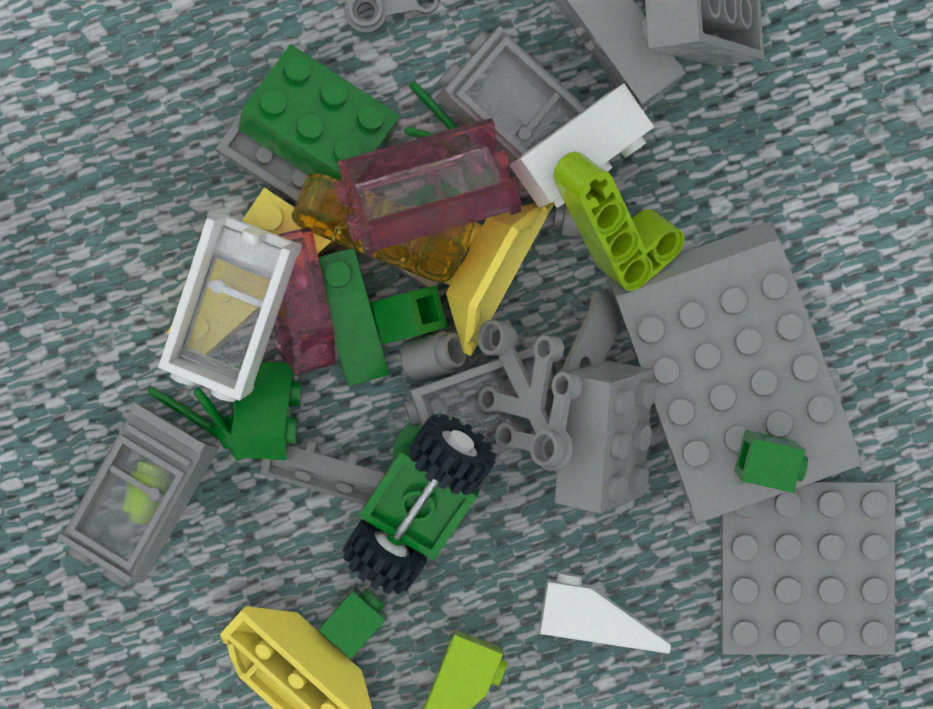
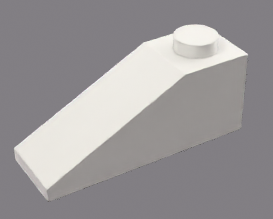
(585, 614)

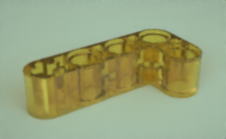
(430, 256)

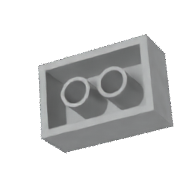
(608, 438)

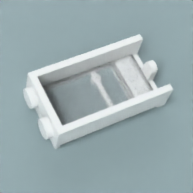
(228, 307)

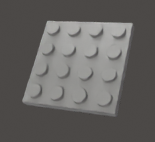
(811, 572)

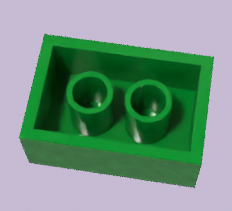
(314, 116)

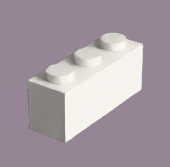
(599, 132)

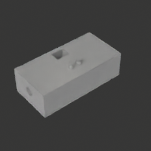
(616, 41)

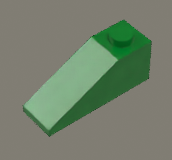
(353, 318)

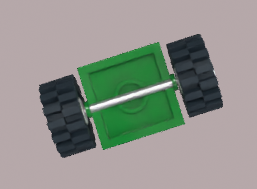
(418, 503)

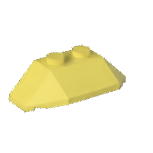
(489, 268)
(292, 662)

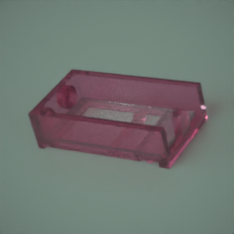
(426, 186)

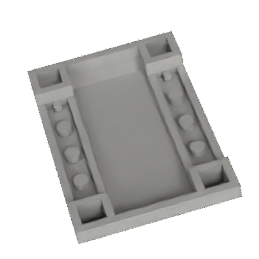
(733, 358)

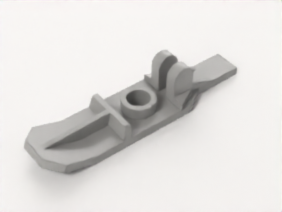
(594, 338)

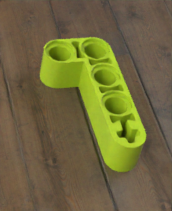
(621, 246)

